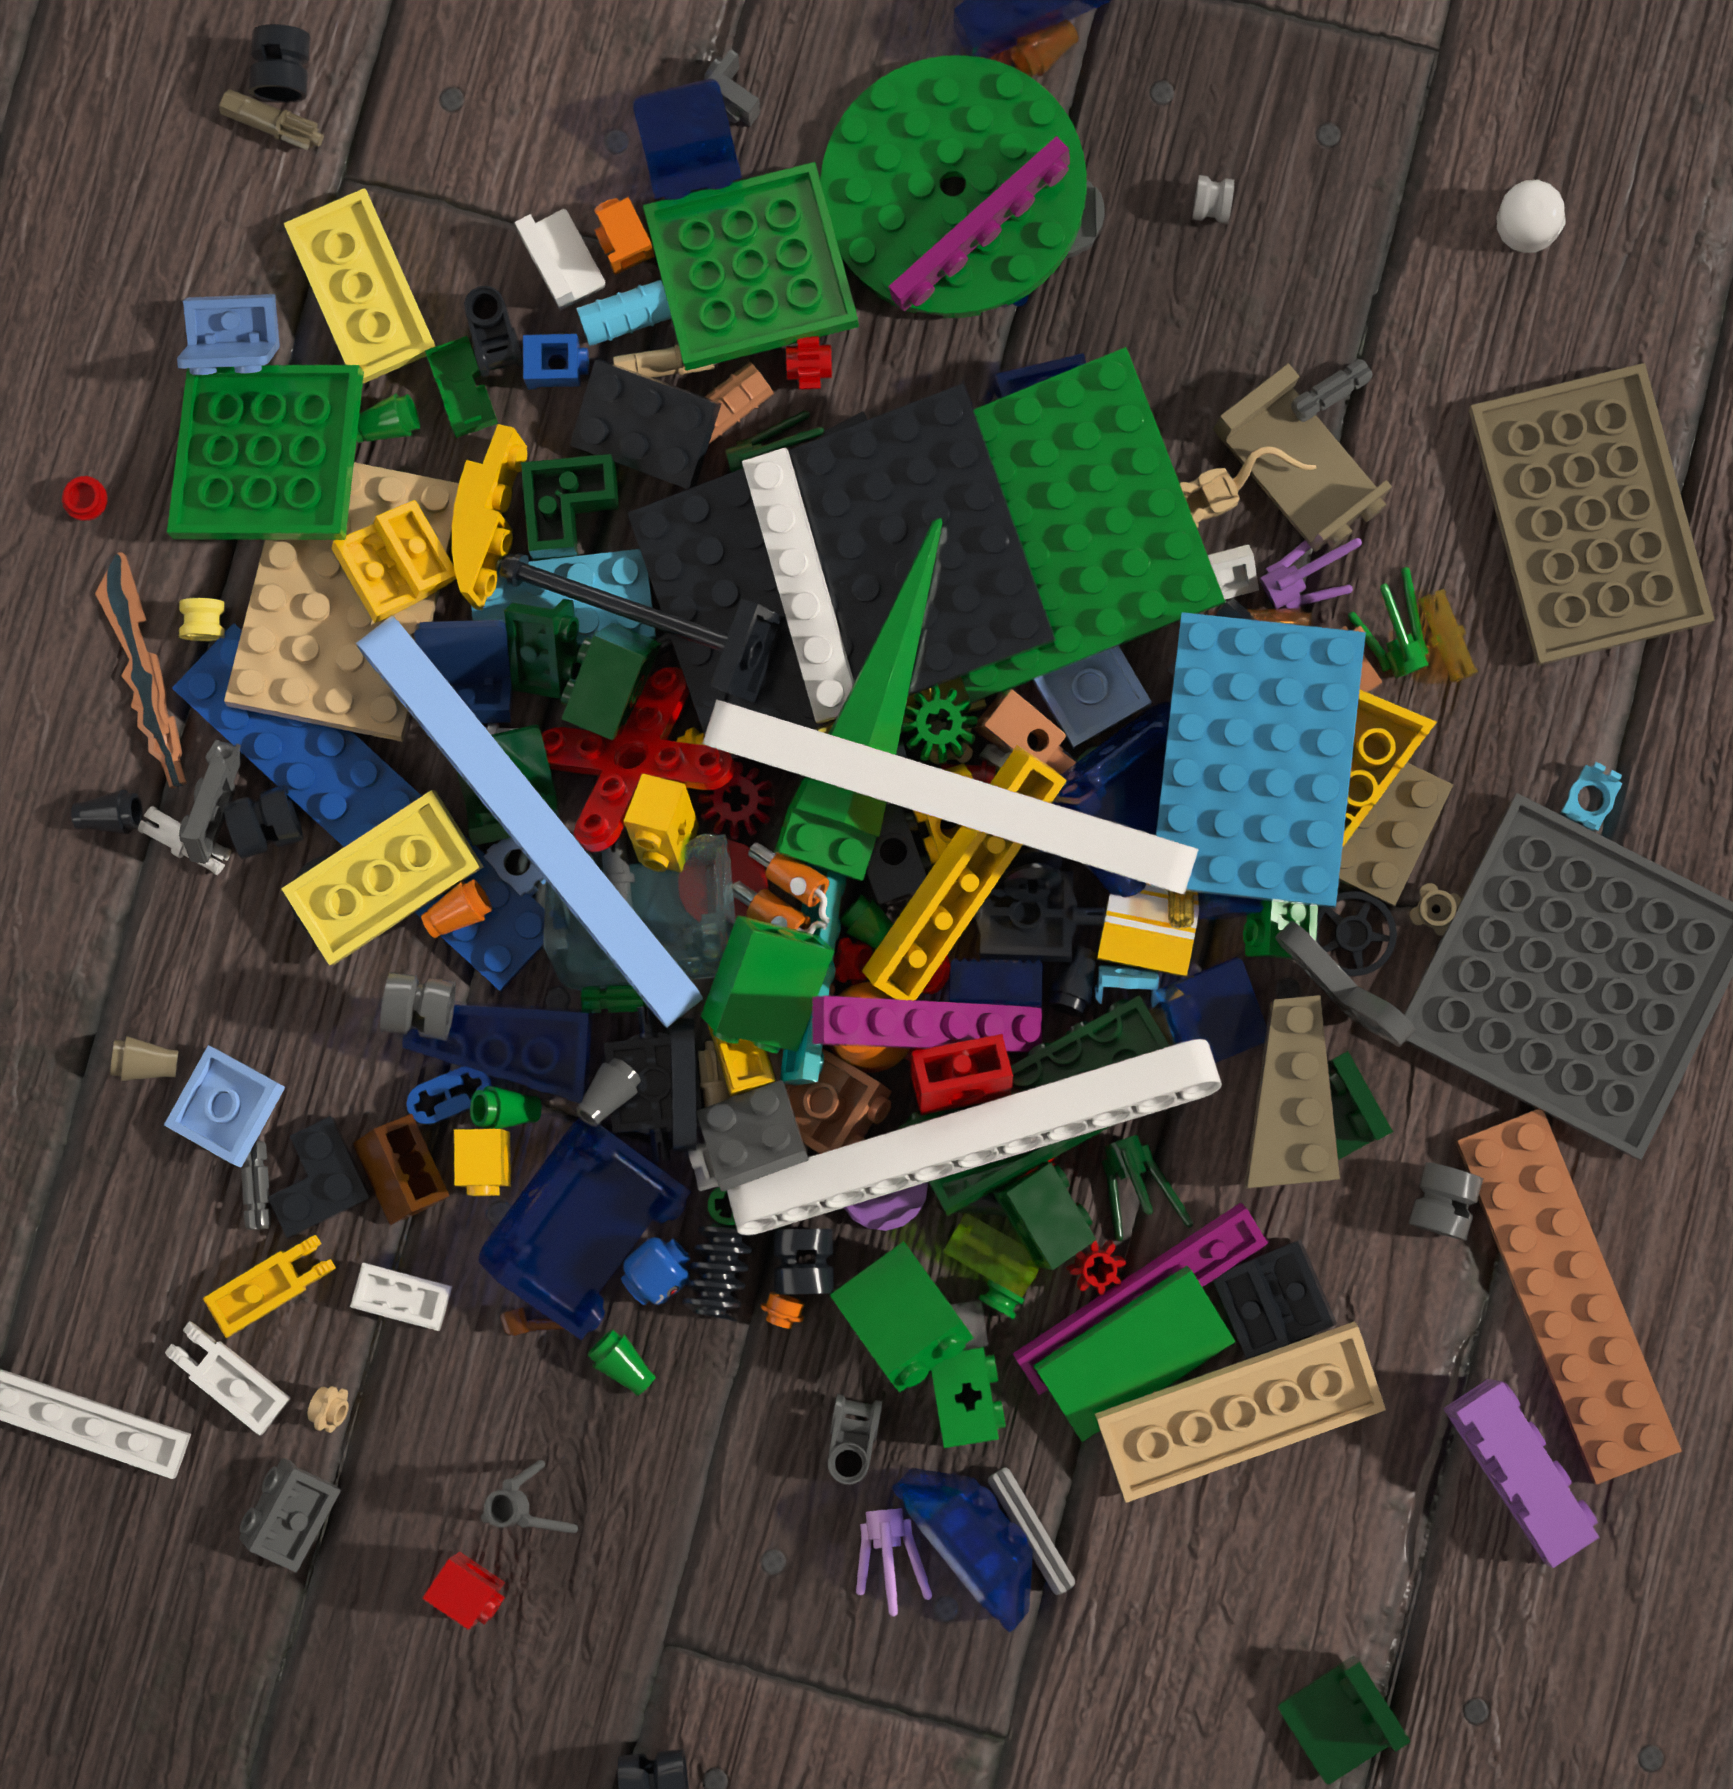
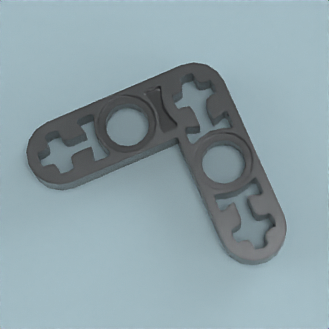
(1358, 1004)

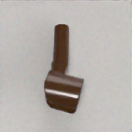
(515, 1323)

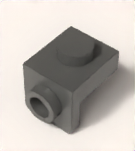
(738, 101)

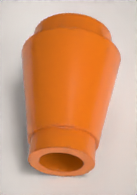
(457, 909)

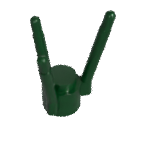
(752, 446)
(1128, 1160)

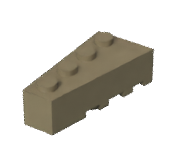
(1293, 1112)

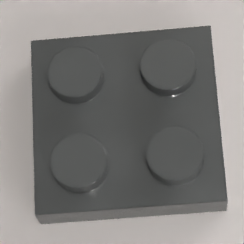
(752, 1135)

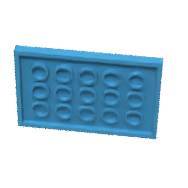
(1261, 756)

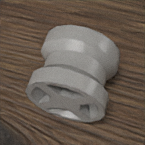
(1213, 199)

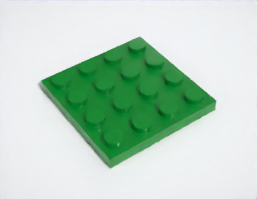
(750, 266)
(266, 453)

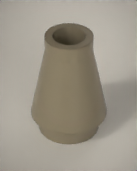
(142, 1060)

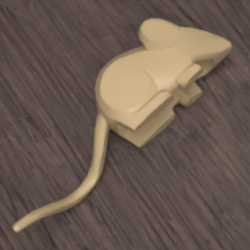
(1217, 492)

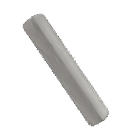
(1023, 1515)

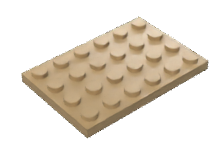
(306, 617)

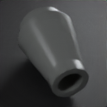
(609, 1090)

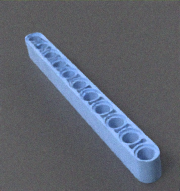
(529, 821)

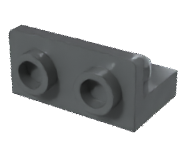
(287, 1515)

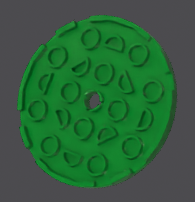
(941, 123)

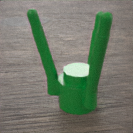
(1406, 652)

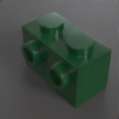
(1046, 1215)

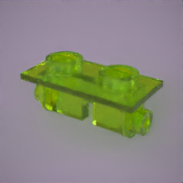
(992, 1254)

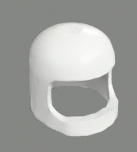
(1531, 216)

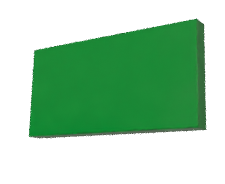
(1135, 1351)

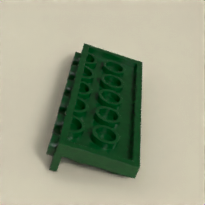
(1116, 1036)

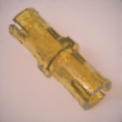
(1448, 636)

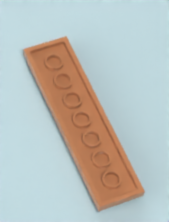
(1568, 1297)

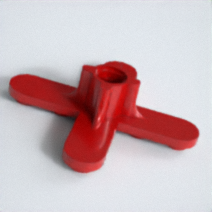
(634, 752)

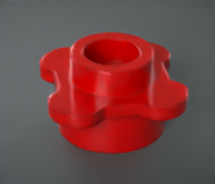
(851, 960)

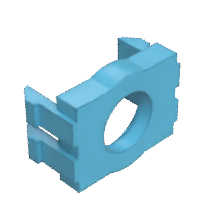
(1607, 784)
(1128, 978)

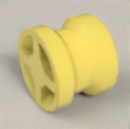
(201, 619)

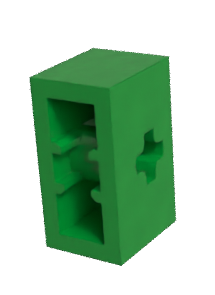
(957, 1423)

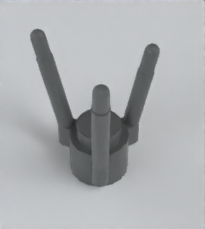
(511, 1506)

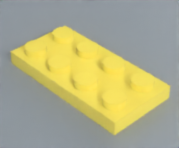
(360, 285)
(382, 877)

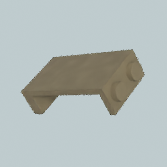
(1315, 501)

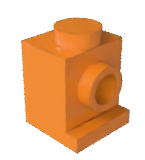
(623, 234)

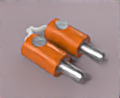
(794, 878)

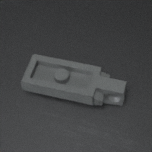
(203, 825)

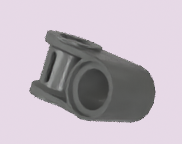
(853, 1434)

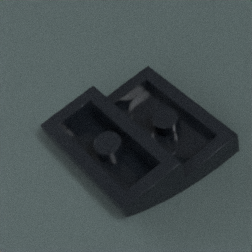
(1274, 1300)

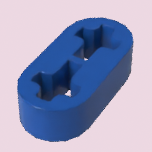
(439, 1086)

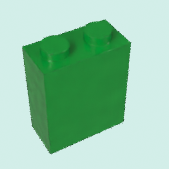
(766, 985)
(902, 1317)

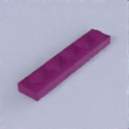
(981, 225)

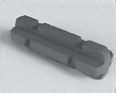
(1331, 390)
(256, 1188)

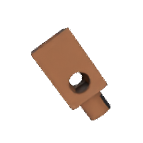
(1012, 719)

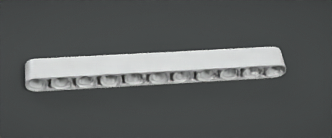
(951, 797)
(976, 1136)

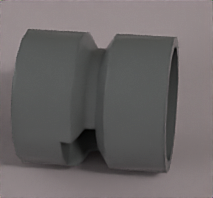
(418, 1006)
(1445, 1201)

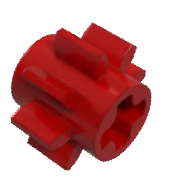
(809, 362)
(1106, 1271)

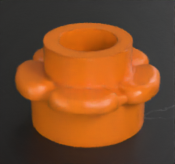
(783, 1310)

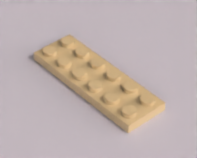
(1240, 1411)

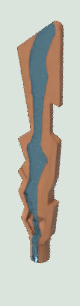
(143, 672)

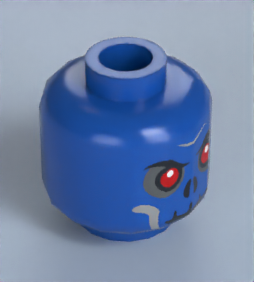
(656, 1271)

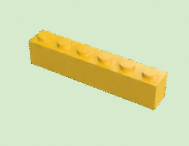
(954, 889)

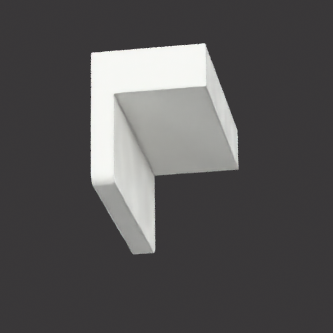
(561, 257)

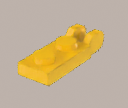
(264, 1288)

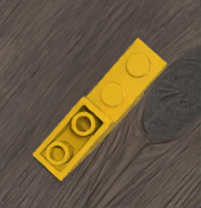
(478, 527)

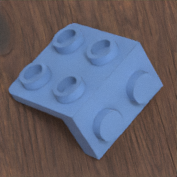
(229, 333)

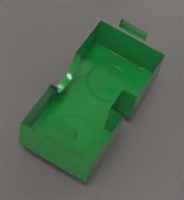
(465, 404)

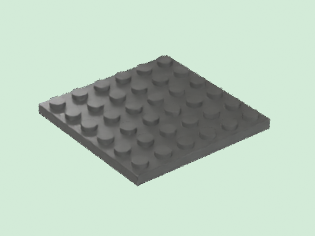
(1576, 977)

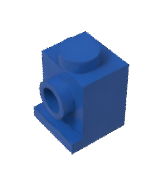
(542, 350)

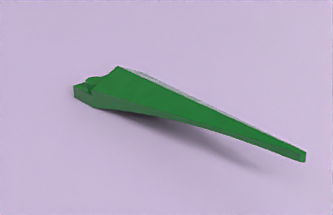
(840, 826)

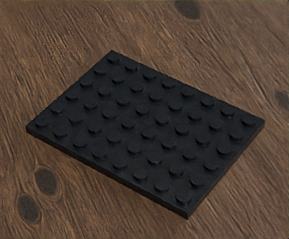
(868, 510)

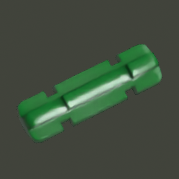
(615, 999)

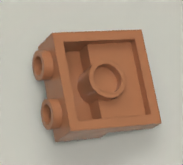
(838, 1106)

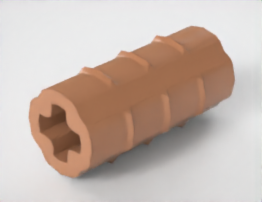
(739, 397)

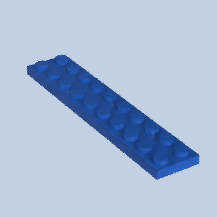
(350, 794)

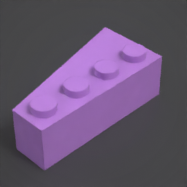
(1522, 1471)

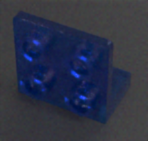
(1215, 1008)

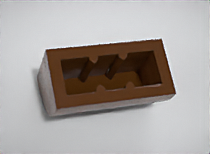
(400, 1169)

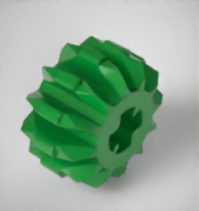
(931, 711)

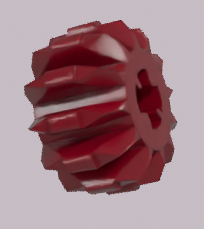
(748, 813)

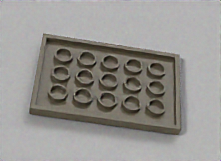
(1591, 514)

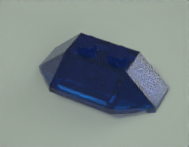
(972, 1539)

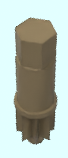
(279, 123)

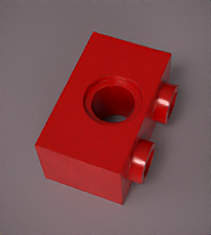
(961, 1074)
(465, 1591)

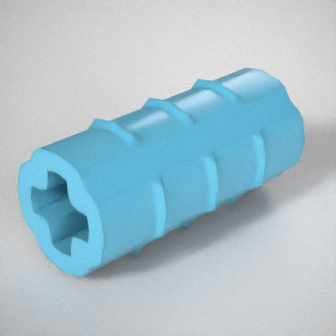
(624, 312)

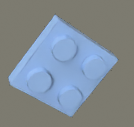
(1092, 695)
(224, 1106)

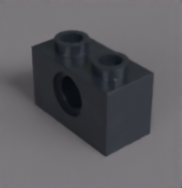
(902, 880)

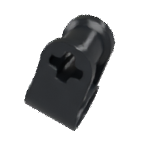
(493, 338)

